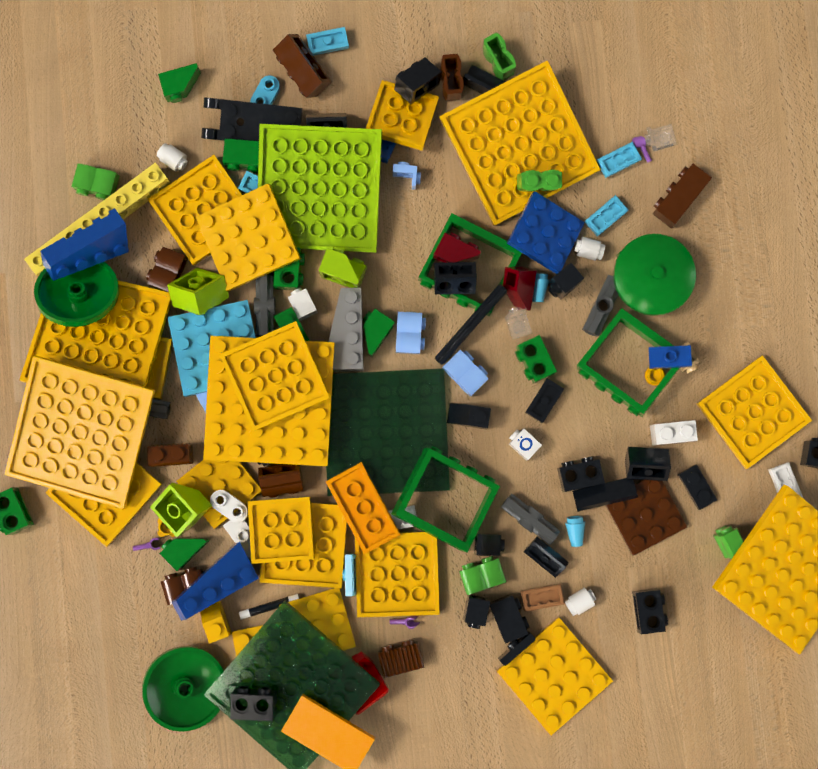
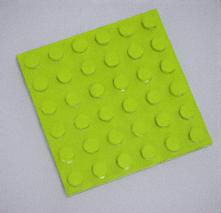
(324, 183)

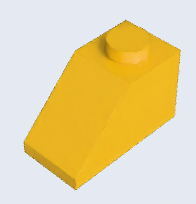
(215, 622)

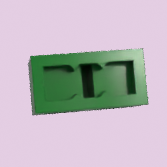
(294, 269)
(541, 357)
(16, 508)

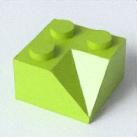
(341, 270)
(198, 291)
(180, 507)

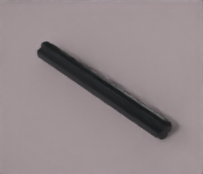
(471, 324)

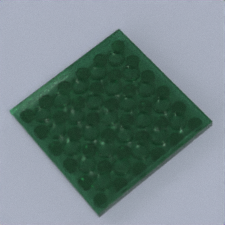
(387, 424)
(295, 661)

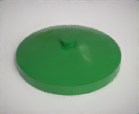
(654, 274)
(78, 297)
(176, 688)

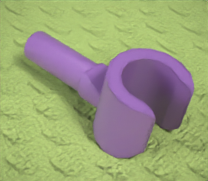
(640, 142)
(146, 546)
(406, 621)

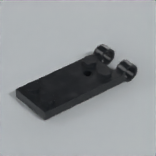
(253, 116)

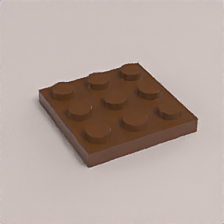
(646, 518)

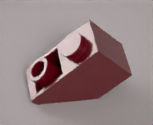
(454, 250)
(520, 286)

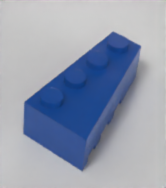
(87, 247)
(220, 580)

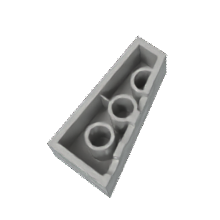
(348, 331)

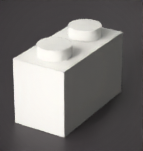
(673, 432)

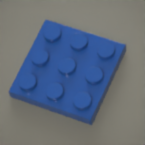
(545, 232)

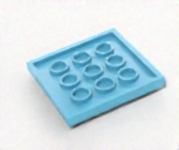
(192, 340)

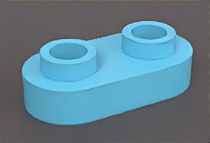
(266, 94)

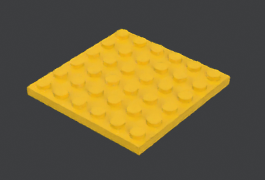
(516, 131)
(114, 346)
(79, 432)
(292, 440)
(777, 571)

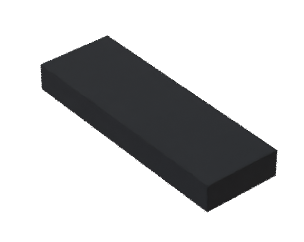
(604, 494)

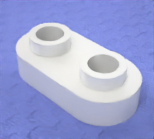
(229, 505)

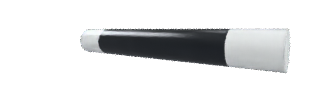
(266, 607)

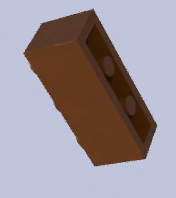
(301, 66)
(681, 195)

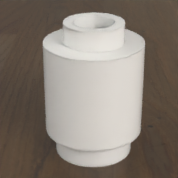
(172, 157)
(589, 248)
(580, 601)

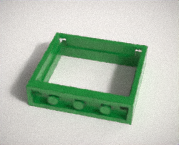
(479, 234)
(603, 384)
(470, 472)

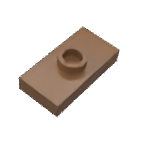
(542, 597)

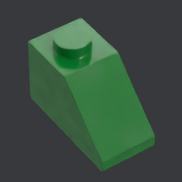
(179, 82)
(376, 329)
(181, 550)

